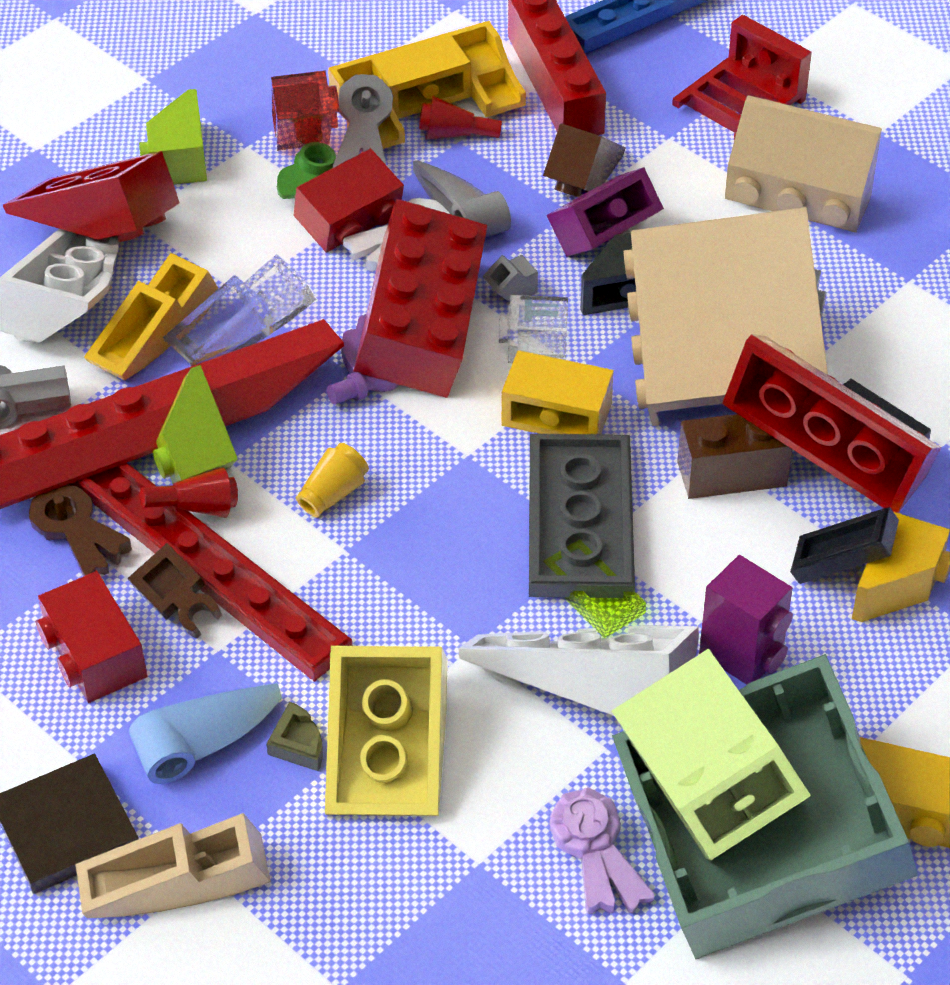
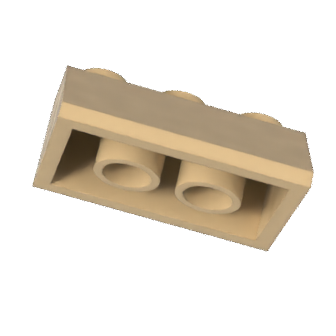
(801, 160)

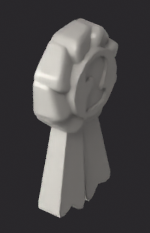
(365, 104)

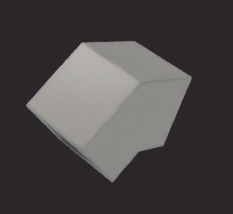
(512, 277)

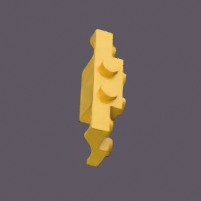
(443, 66)

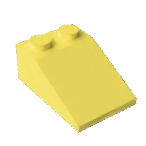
(386, 730)

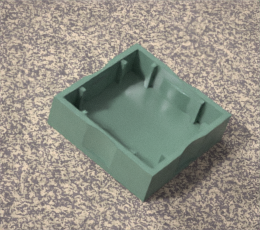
(806, 860)

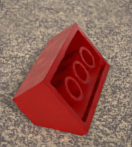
(829, 423)

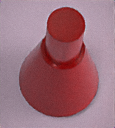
(447, 120)
(206, 493)

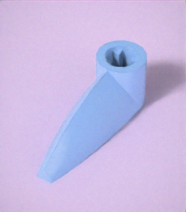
(184, 732)

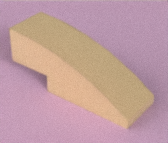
(174, 870)

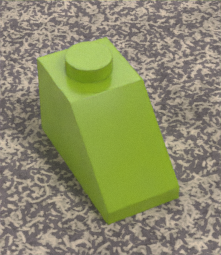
(179, 137)
(193, 433)

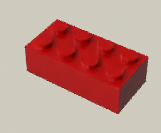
(421, 299)

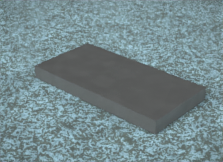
(584, 493)

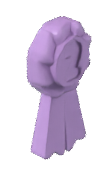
(587, 828)

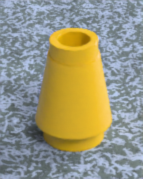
(333, 478)

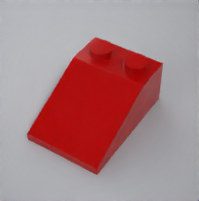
(102, 199)

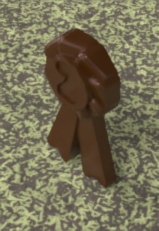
(68, 516)

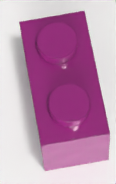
(605, 212)
(746, 620)

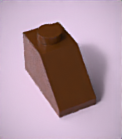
(581, 160)

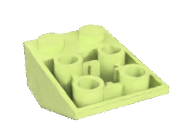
(710, 754)

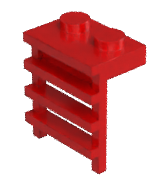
(758, 66)

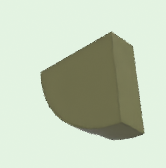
(296, 738)

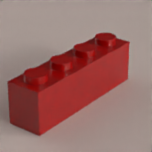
(557, 65)

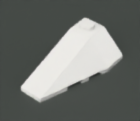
(55, 284)
(583, 664)

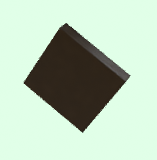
(63, 821)

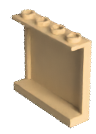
(709, 290)

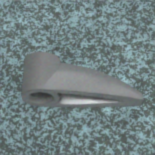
(463, 198)

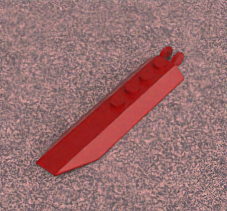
(127, 424)

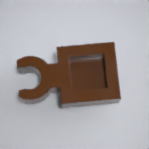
(172, 586)

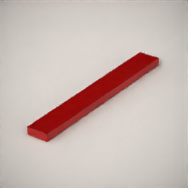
(228, 575)

